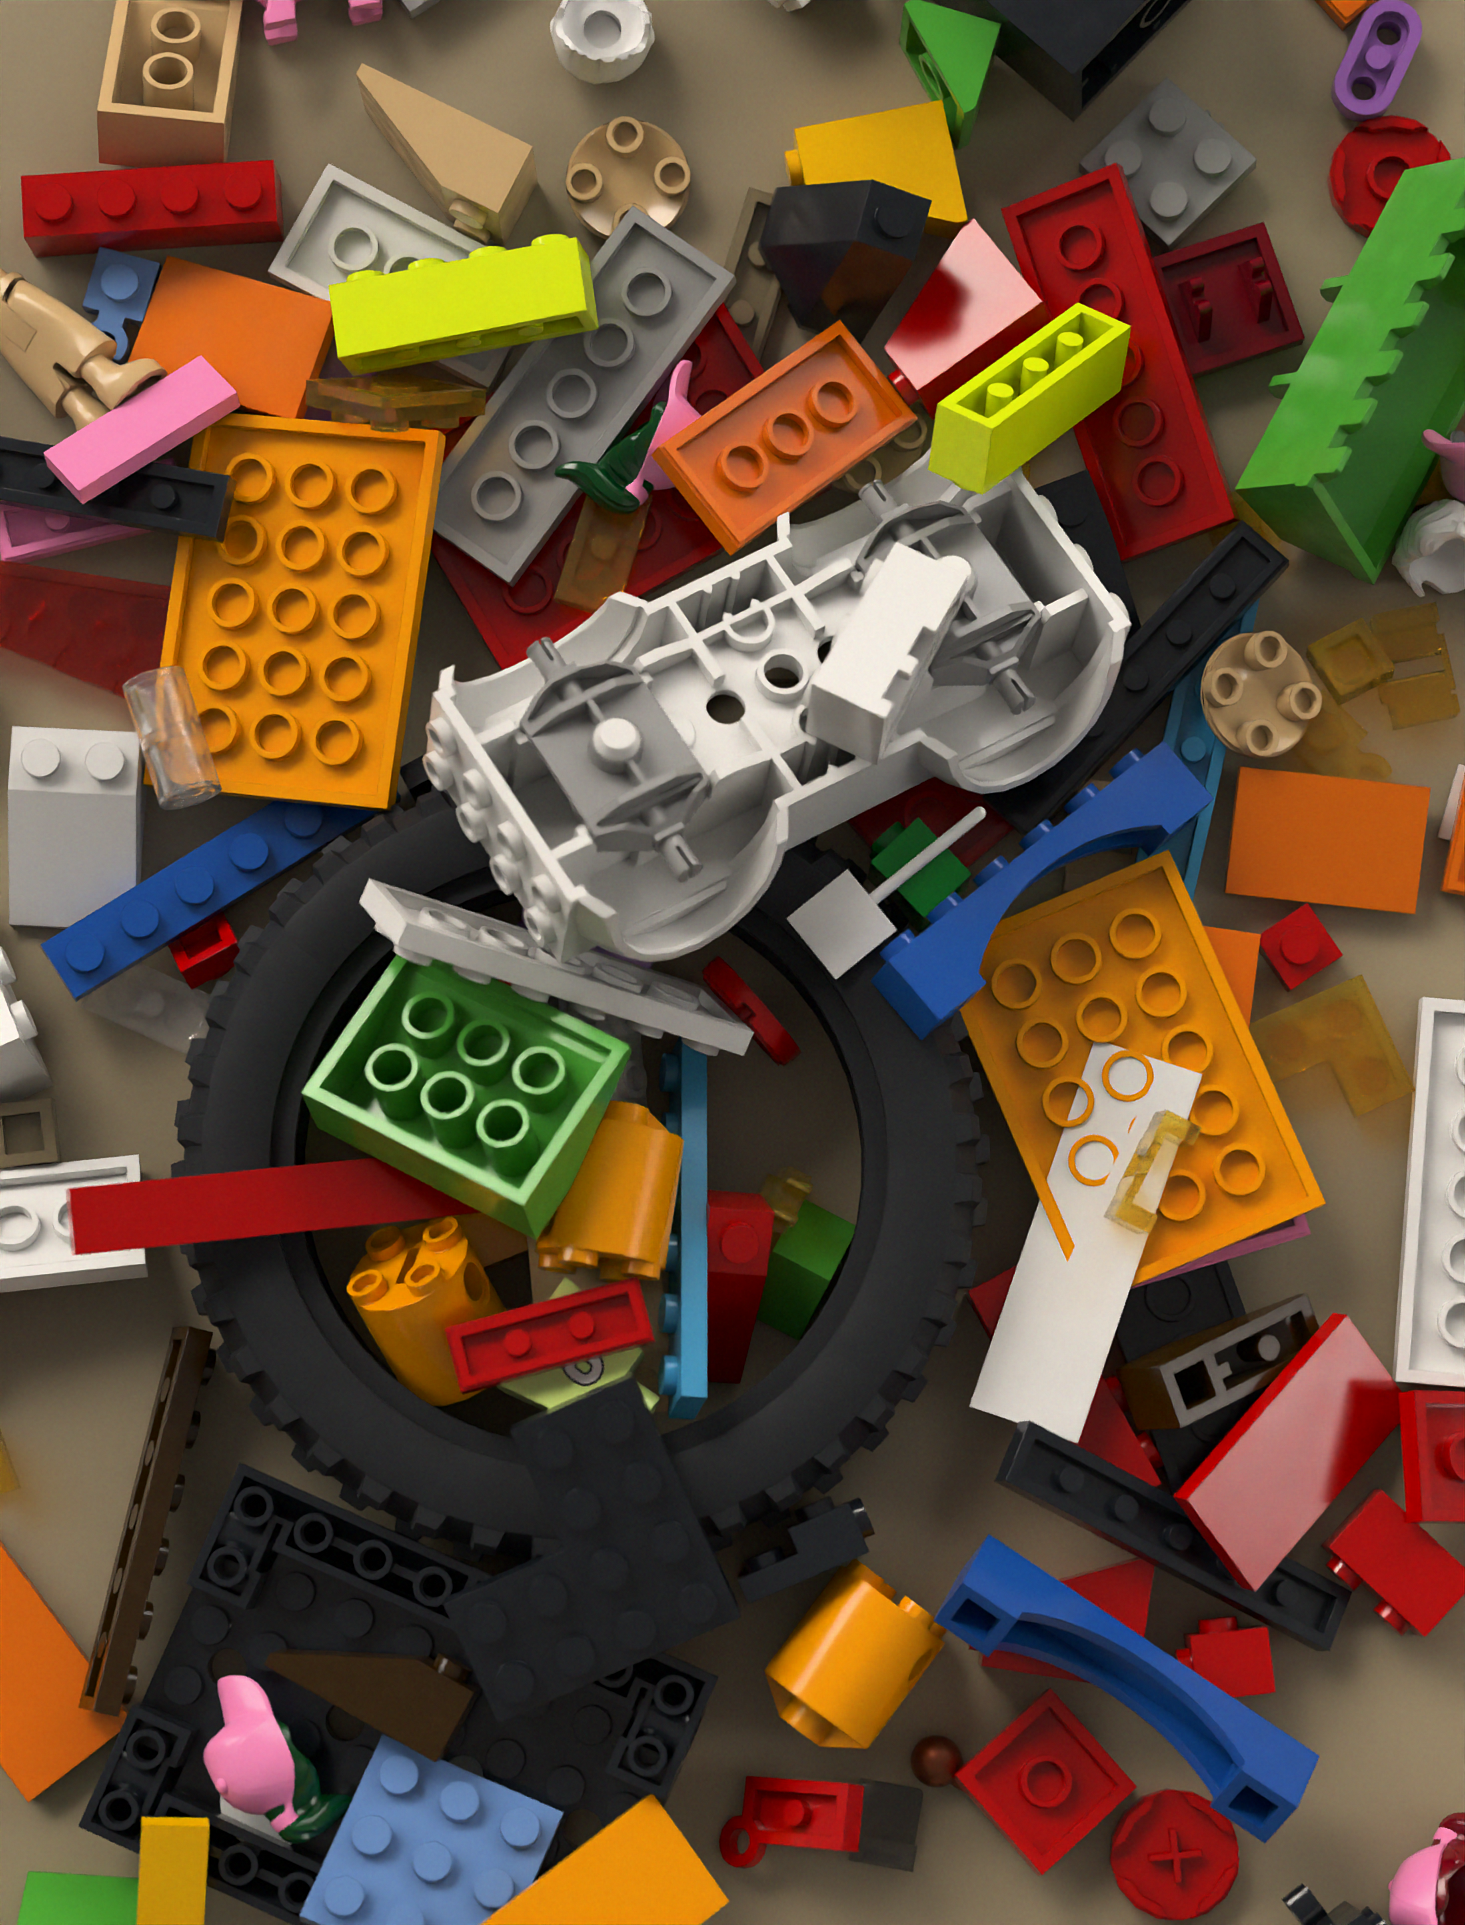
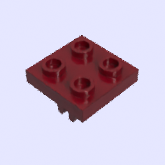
(1229, 300)

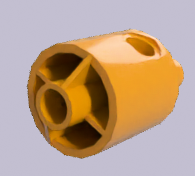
(619, 1202)
(411, 1291)
(852, 1660)

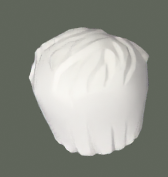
(602, 38)
(1433, 548)

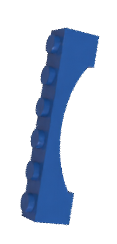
(938, 970)
(1240, 1756)

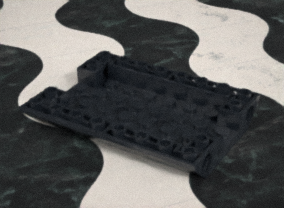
(321, 1578)

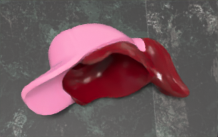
(1432, 1880)

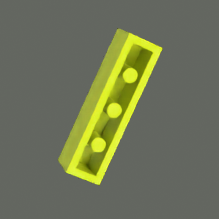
(463, 305)
(1028, 398)

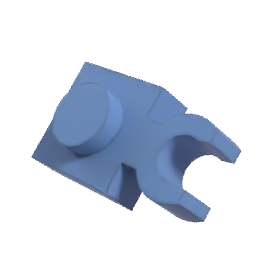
(120, 295)

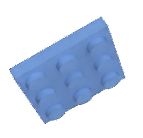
(428, 1846)

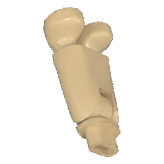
(65, 355)

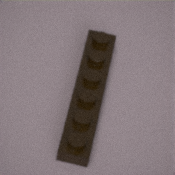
(142, 1545)

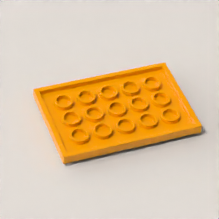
(308, 607)
(1136, 972)

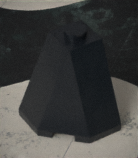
(841, 249)

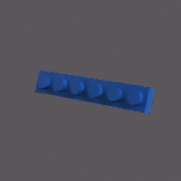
(194, 890)

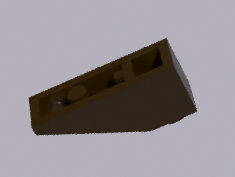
(1215, 1365)
(399, 1694)

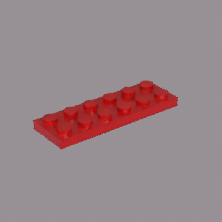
(1151, 439)

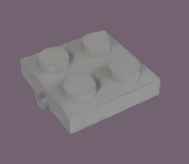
(1173, 161)

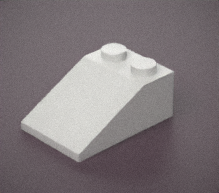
(72, 822)

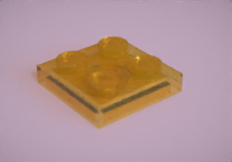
(395, 400)

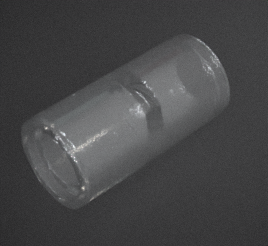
(171, 738)

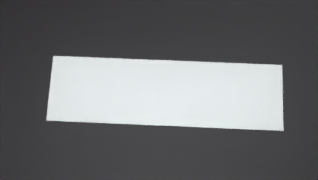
(1065, 1312)

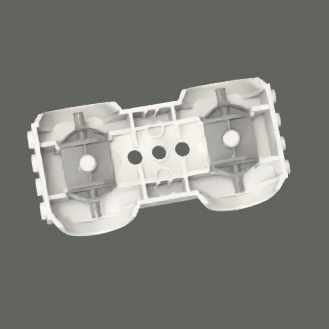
(660, 829)

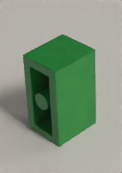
(927, 886)

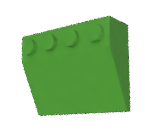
(469, 1089)

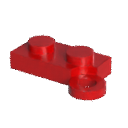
(793, 1816)

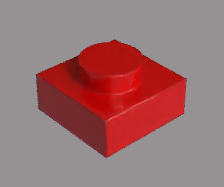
(1298, 947)
(206, 951)

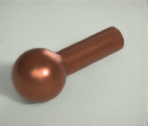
(936, 1761)

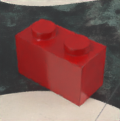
(1396, 1564)

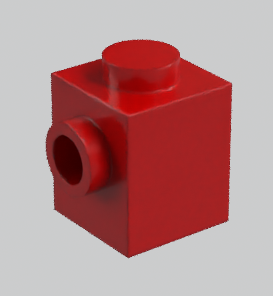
(1230, 1656)

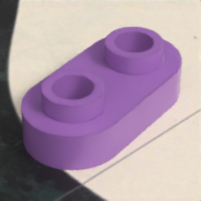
(1375, 63)

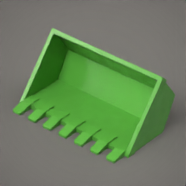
(1384, 367)

